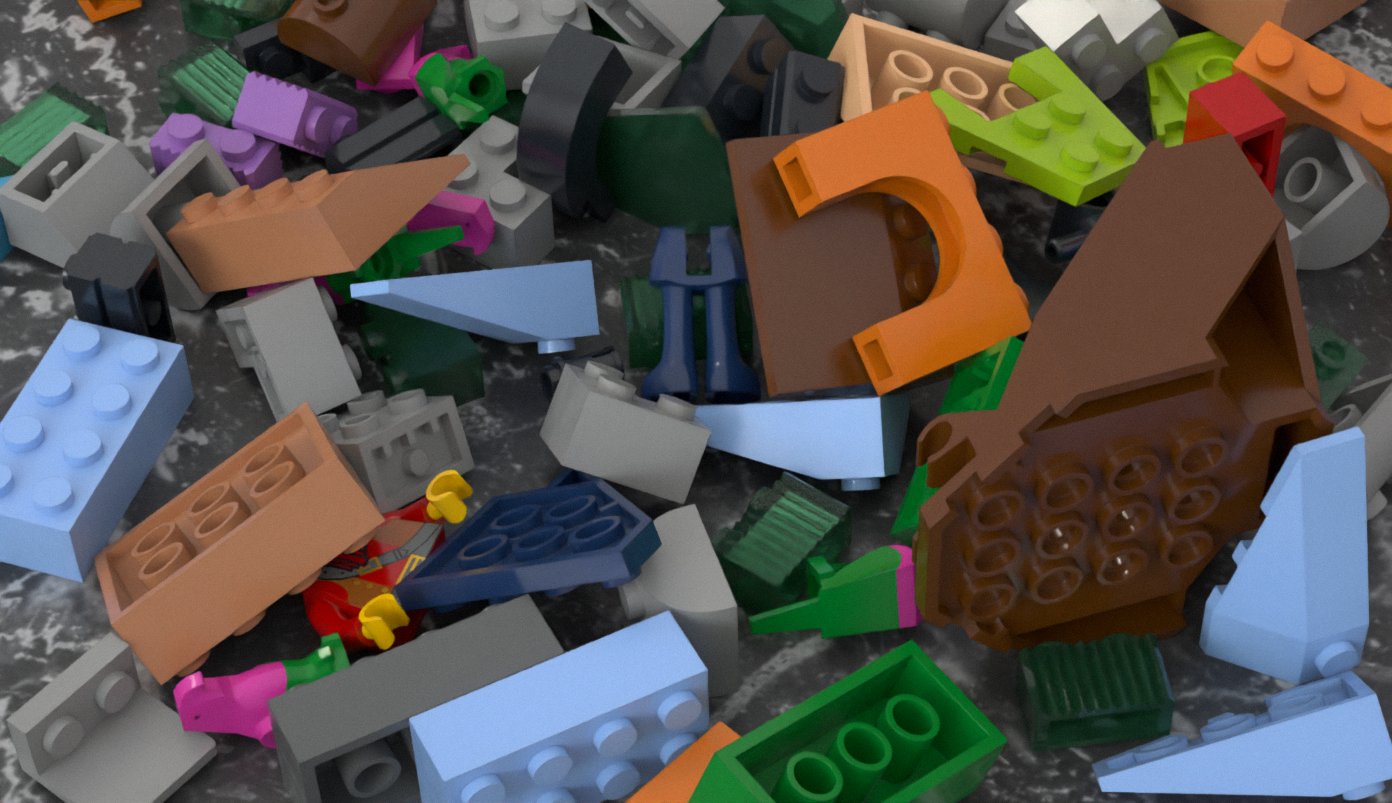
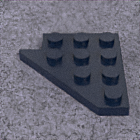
(535, 542)

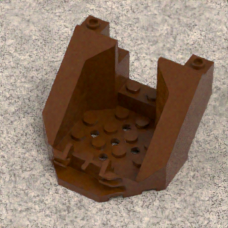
(1133, 418)

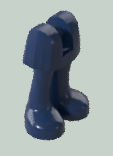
(725, 372)

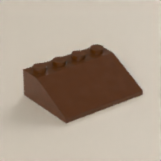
(825, 274)

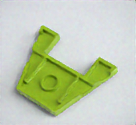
(1184, 68)
(1058, 145)

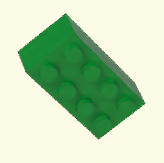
(871, 738)

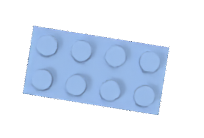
(85, 443)
(570, 726)

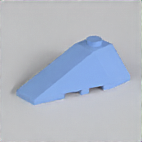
(507, 304)
(819, 438)
(1303, 579)
(1309, 743)

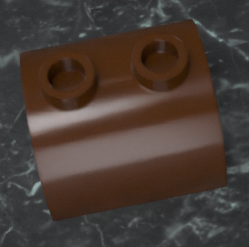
(354, 34)

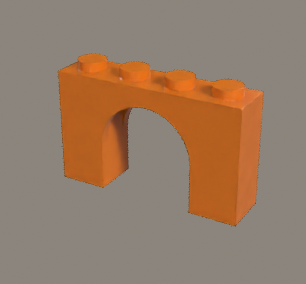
(1322, 93)
(910, 155)

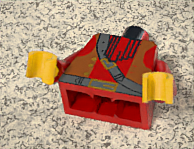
(357, 588)

